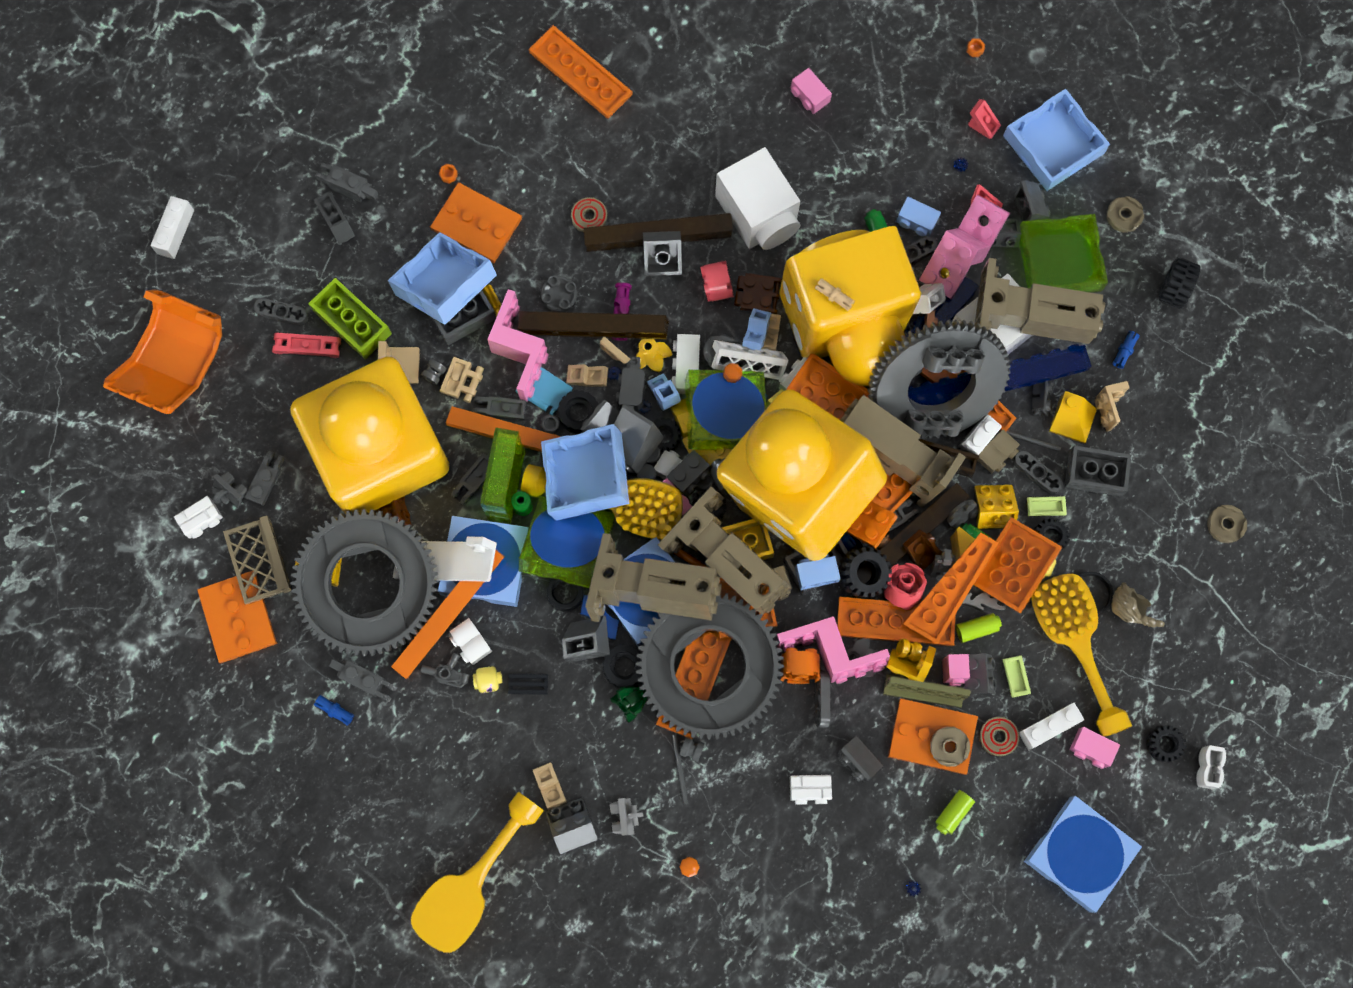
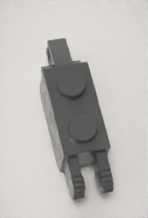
(347, 183)
(632, 385)
(362, 678)

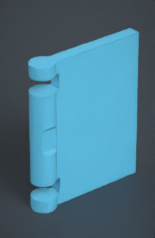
(549, 391)

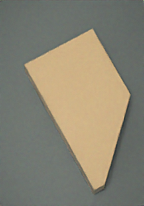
(613, 351)

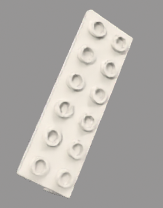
(461, 560)

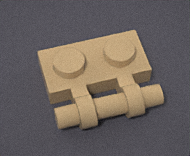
(456, 377)

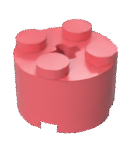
(717, 281)
(906, 586)

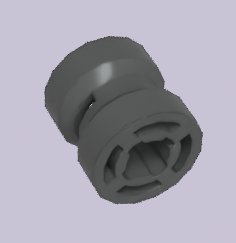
(433, 372)
(691, 749)

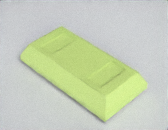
(1046, 506)
(1016, 676)

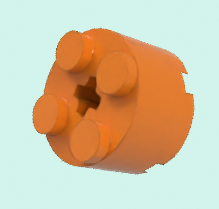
(800, 666)

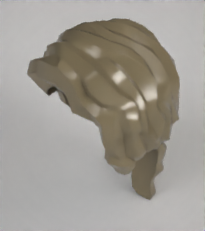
(1132, 607)

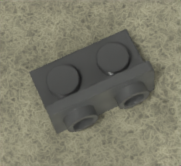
(1009, 234)

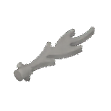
(983, 599)

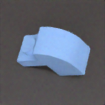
(757, 329)
(664, 392)

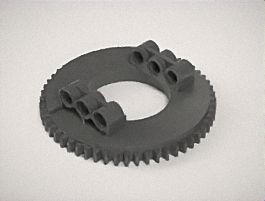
(940, 348)
(348, 538)
(735, 705)

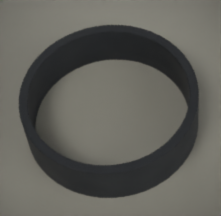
(1106, 582)

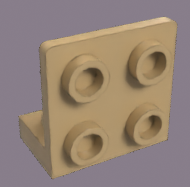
(406, 356)
(1106, 401)

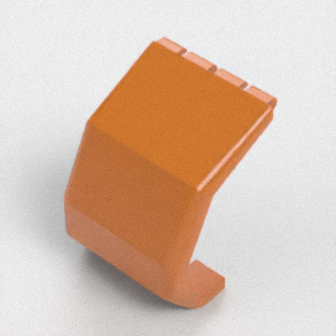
(169, 355)

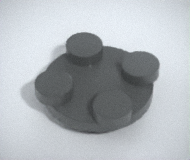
(962, 513)

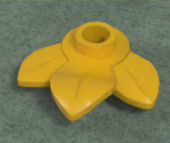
(655, 355)

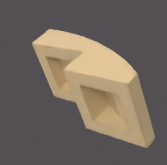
(772, 334)
(587, 376)
(549, 786)

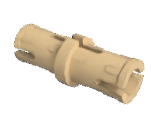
(834, 294)

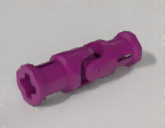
(622, 301)

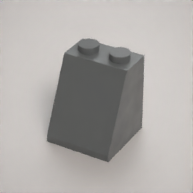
(638, 436)

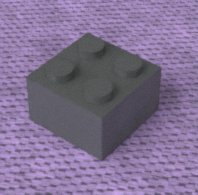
(662, 253)

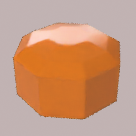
(975, 47)
(448, 173)
(732, 373)
(689, 867)

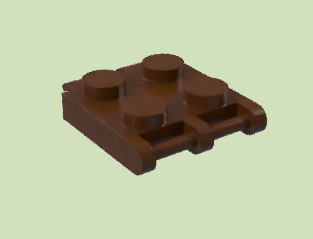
(757, 292)

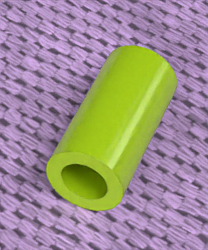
(978, 627)
(954, 812)

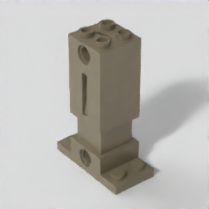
(1038, 309)
(902, 451)
(727, 553)
(652, 584)

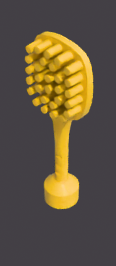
(652, 508)
(1069, 619)
(455, 902)

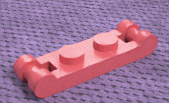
(306, 344)

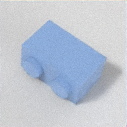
(918, 217)
(817, 573)

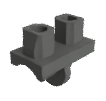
(225, 493)

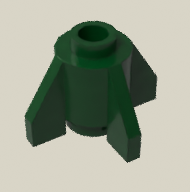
(630, 701)

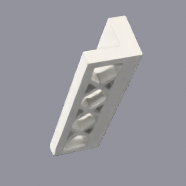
(740, 352)

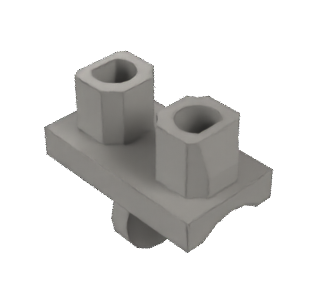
(628, 816)

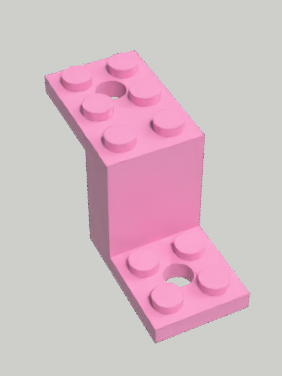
(965, 245)
(517, 345)
(832, 650)

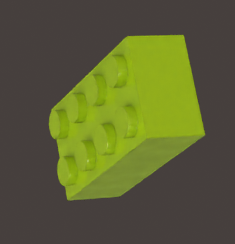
(350, 318)

